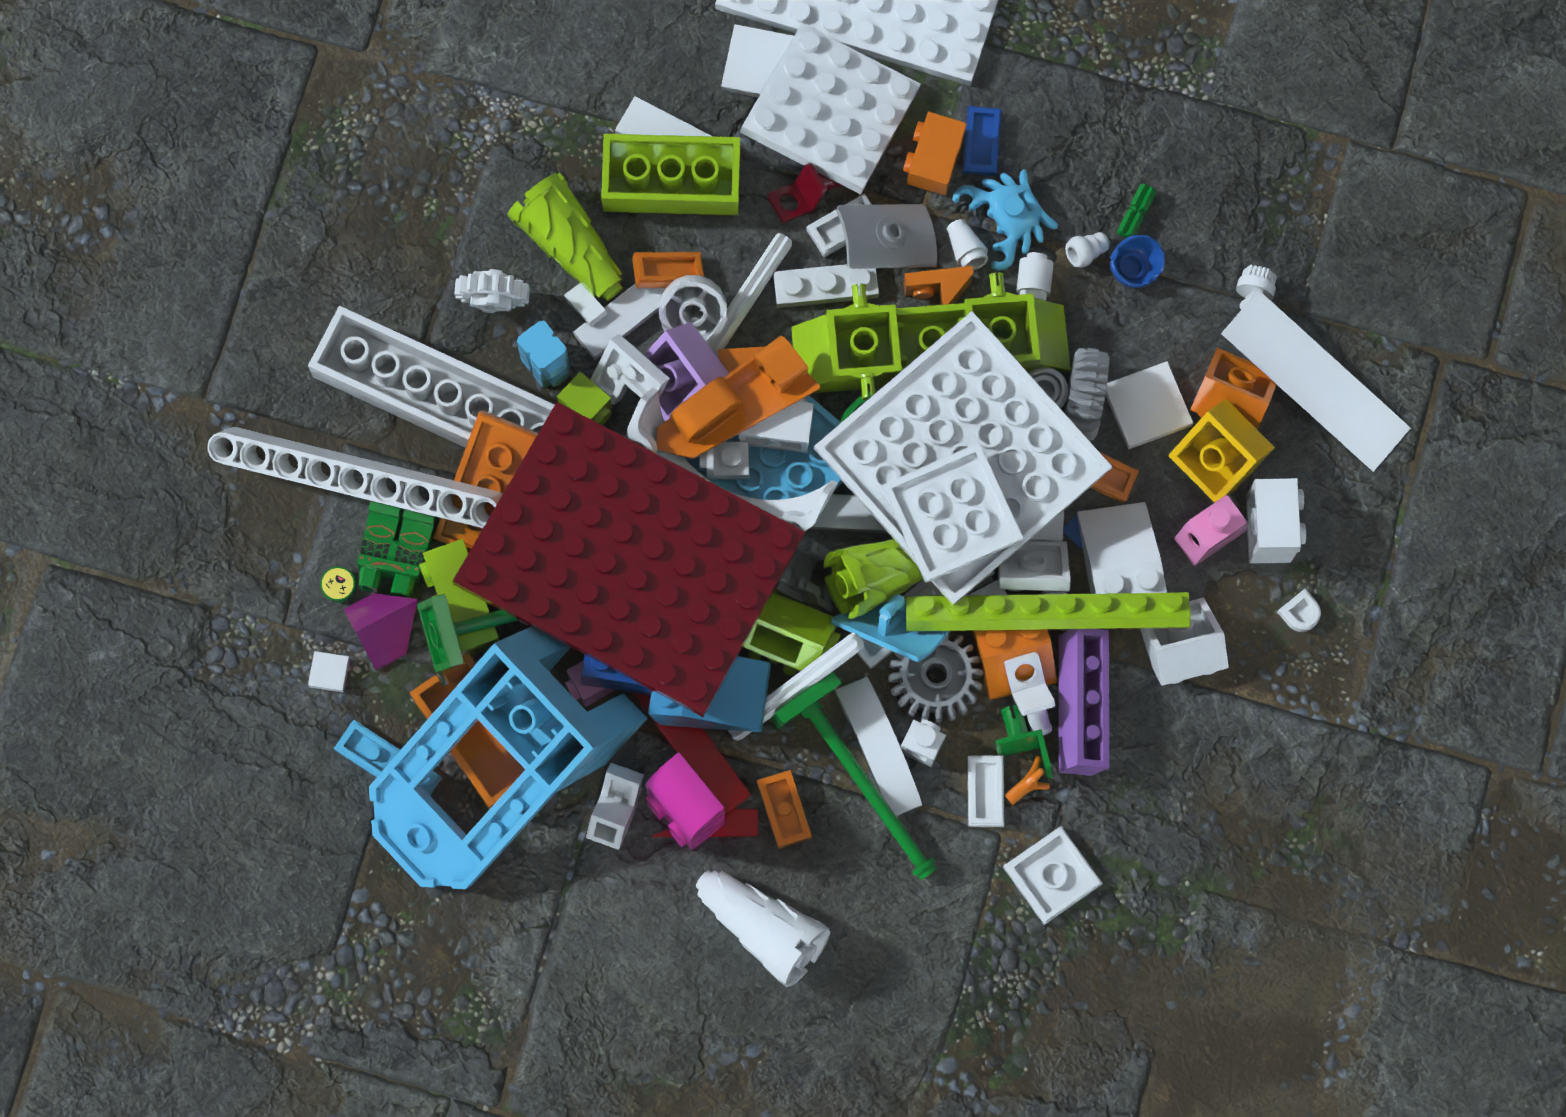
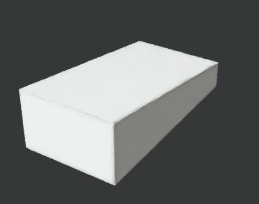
(585, 304)

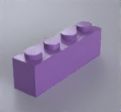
(1084, 701)

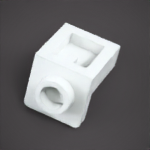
(727, 461)

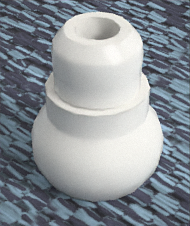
(1084, 249)

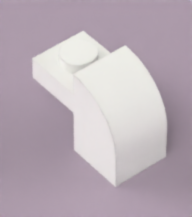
(615, 806)

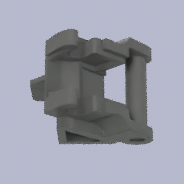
(796, 579)

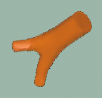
(1028, 783)

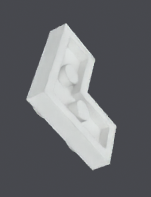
(626, 367)

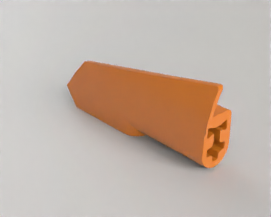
(737, 402)

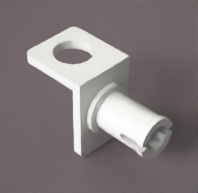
(1031, 694)

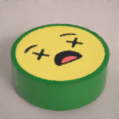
(338, 584)

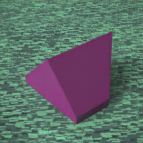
(383, 626)

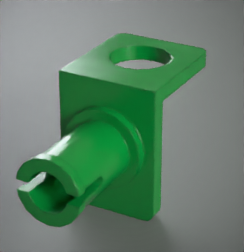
(1021, 740)

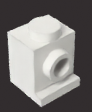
(923, 742)

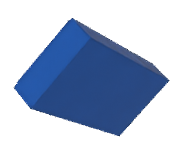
(982, 141)

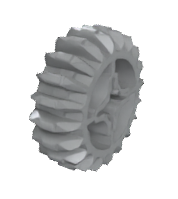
(1087, 390)

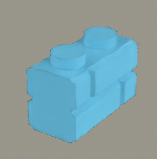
(544, 355)

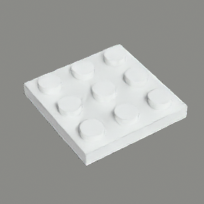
(952, 512)

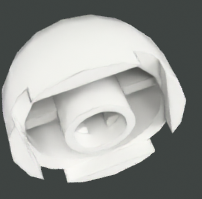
(694, 301)

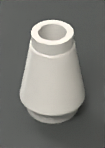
(966, 245)

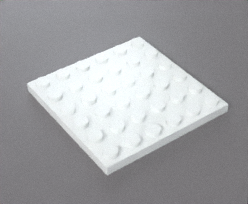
(947, 400)

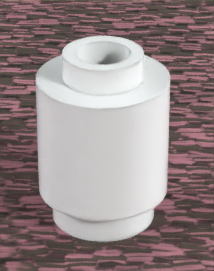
(1035, 275)

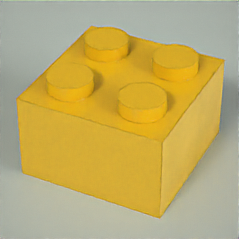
(1221, 451)

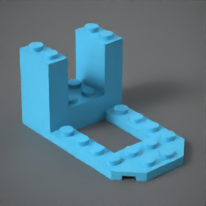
(533, 721)

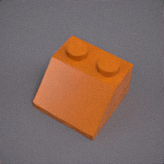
(1239, 383)
(1000, 645)

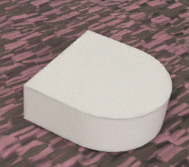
(1301, 612)

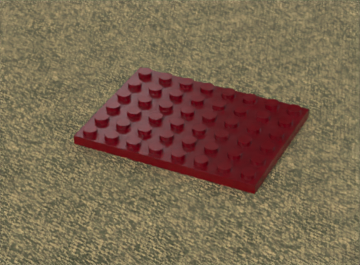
(629, 559)

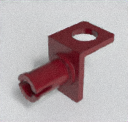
(806, 190)

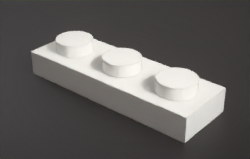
(822, 285)

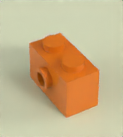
(935, 153)

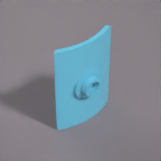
(887, 628)

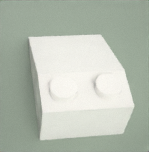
(1121, 550)

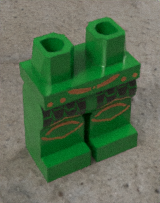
(392, 557)

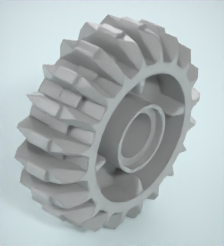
(938, 696)

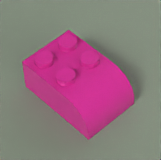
(685, 803)

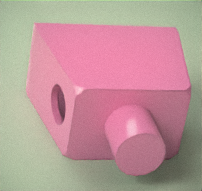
(1212, 528)

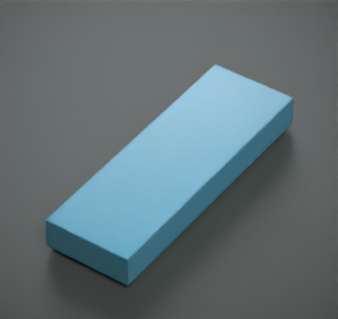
(373, 753)

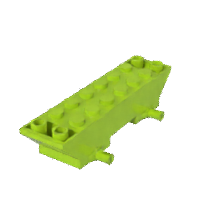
(874, 343)

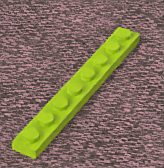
(1048, 612)

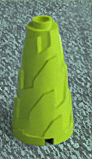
(564, 232)
(868, 576)

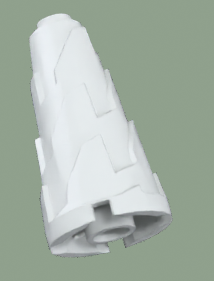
(765, 927)

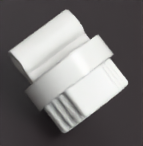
(1256, 279)

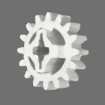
(492, 291)

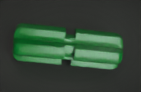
(1138, 208)

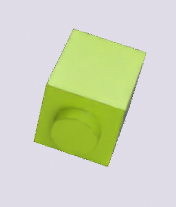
(586, 399)

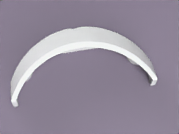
(797, 511)

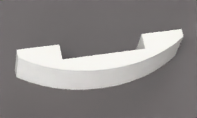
(879, 745)

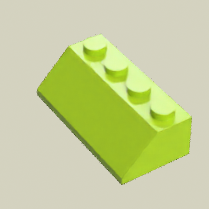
(670, 174)

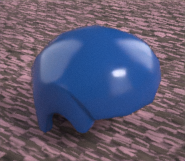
(1137, 261)

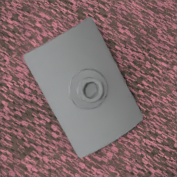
(888, 236)

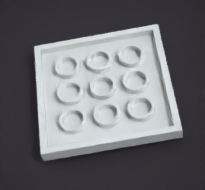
(830, 108)

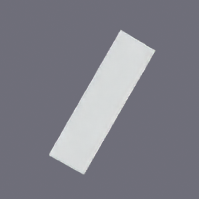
(1315, 380)

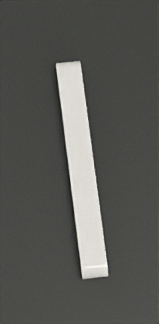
(342, 478)

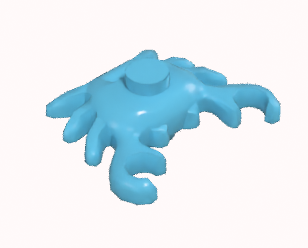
(1014, 212)

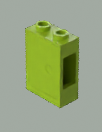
(791, 634)

